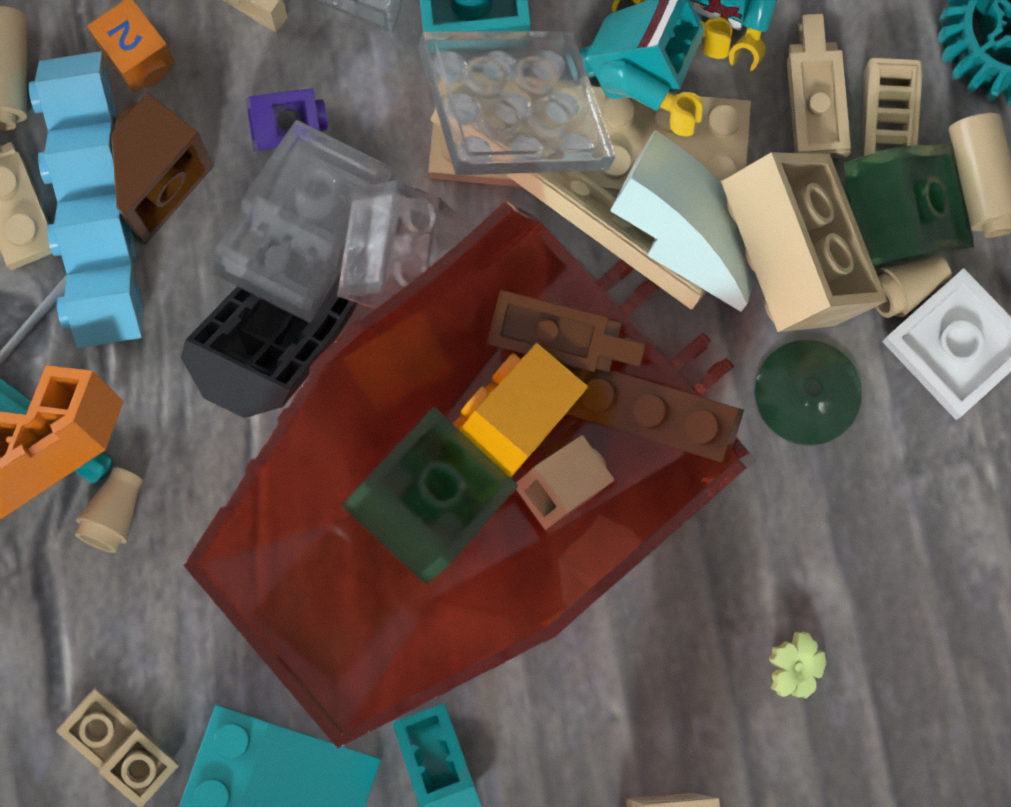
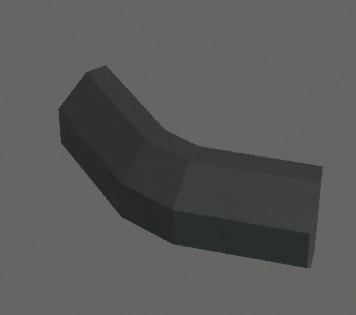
(256, 354)

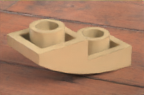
(118, 747)

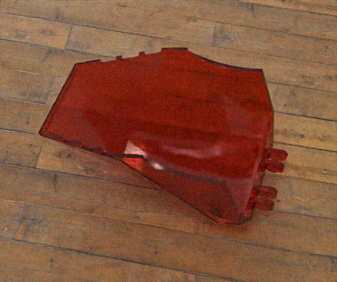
(340, 610)

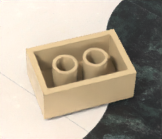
(802, 241)

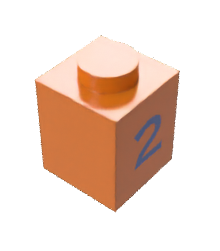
(132, 45)

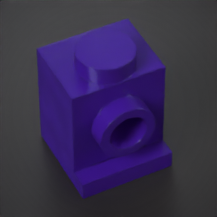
(264, 110)

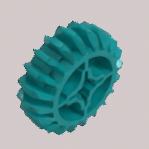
(973, 60)

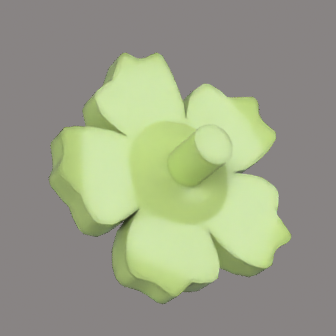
(798, 666)

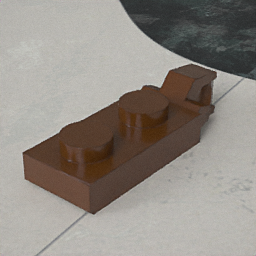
(565, 332)

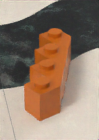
(62, 431)

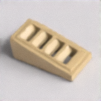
(898, 72)

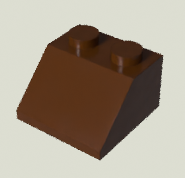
(155, 164)

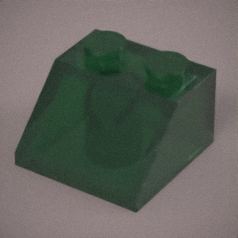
(908, 203)

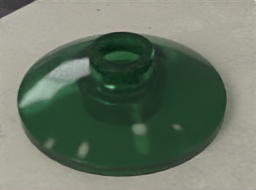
(792, 412)

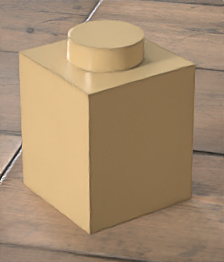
(564, 482)

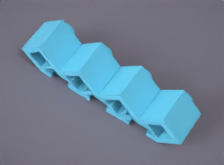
(88, 229)

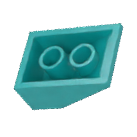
(270, 765)

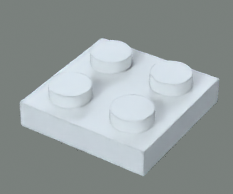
(956, 344)

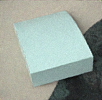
(689, 218)

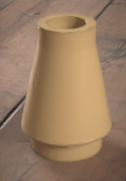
(911, 284)
(110, 512)

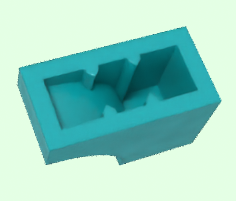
(435, 760)

